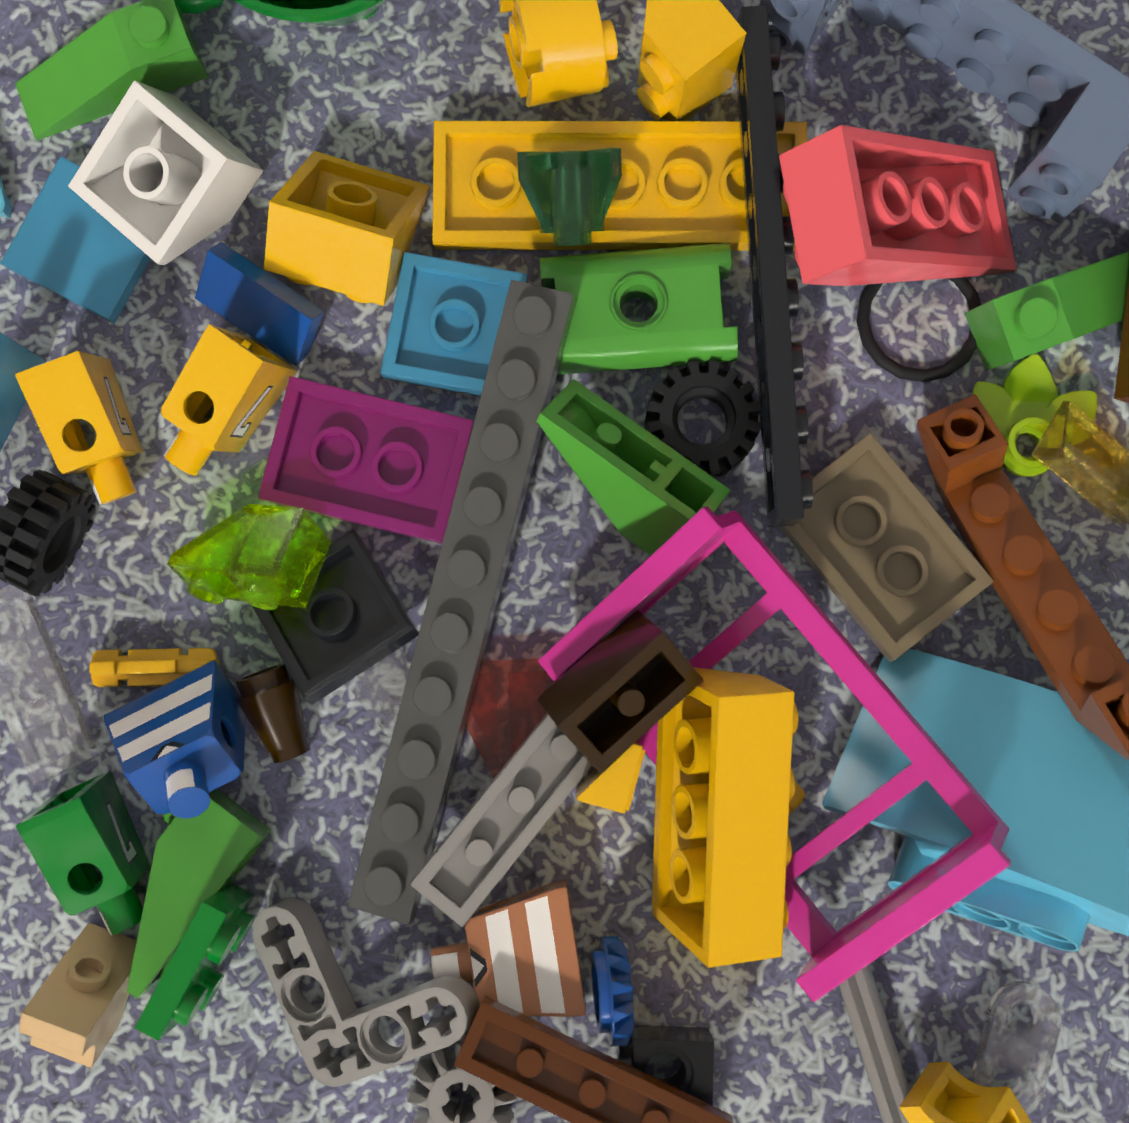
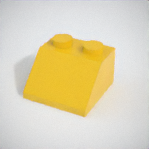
(686, 56)
(343, 227)

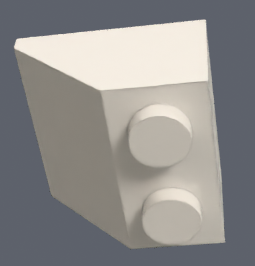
(163, 174)

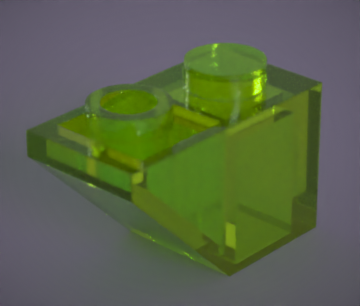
(255, 557)

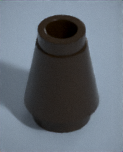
(274, 711)

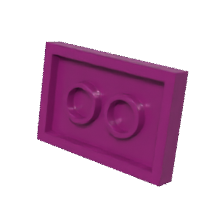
(365, 460)

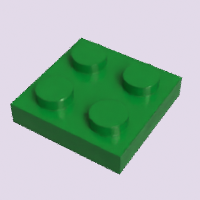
(191, 974)

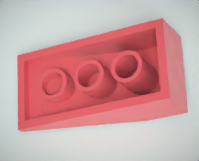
(894, 209)

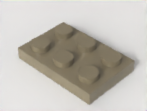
(884, 549)

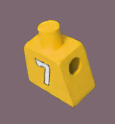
(235, 378)
(84, 389)

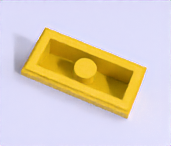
(614, 785)

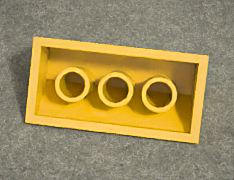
(725, 817)

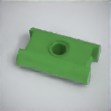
(675, 280)

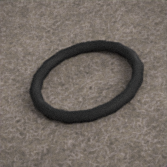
(910, 373)

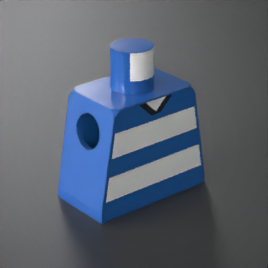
(181, 741)

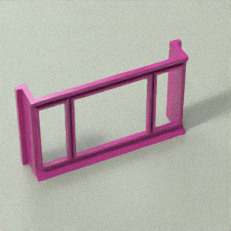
(927, 893)

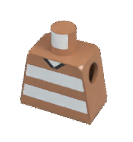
(521, 954)

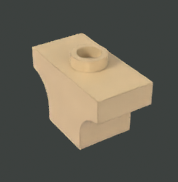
(82, 997)

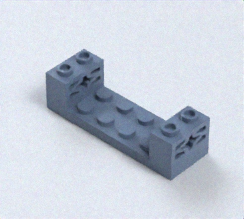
(1018, 61)

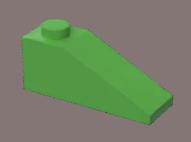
(96, 69)
(1050, 312)
(626, 469)
(188, 866)

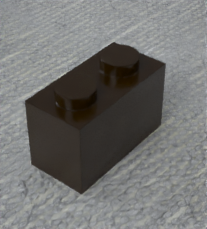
(619, 690)

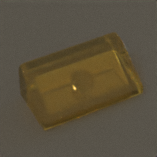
(1087, 461)

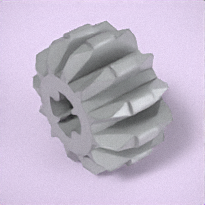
(436, 1087)

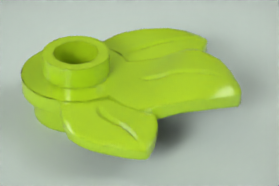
(1026, 408)

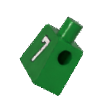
(87, 830)

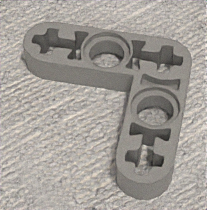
(338, 1018)

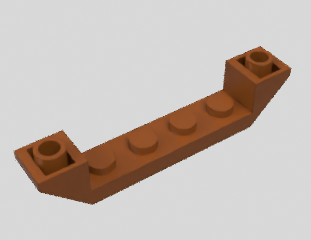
(1026, 570)

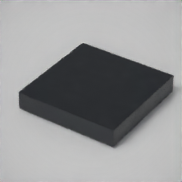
(345, 625)

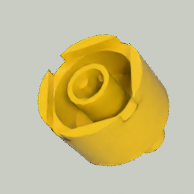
(558, 48)

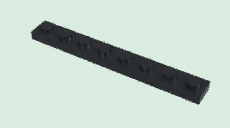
(773, 295)

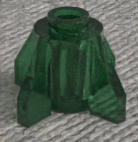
(570, 190)

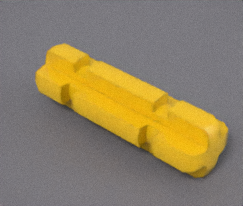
(146, 666)

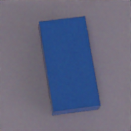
(258, 303)

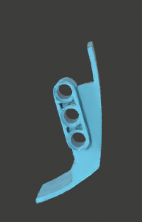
(1034, 767)

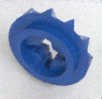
(613, 991)

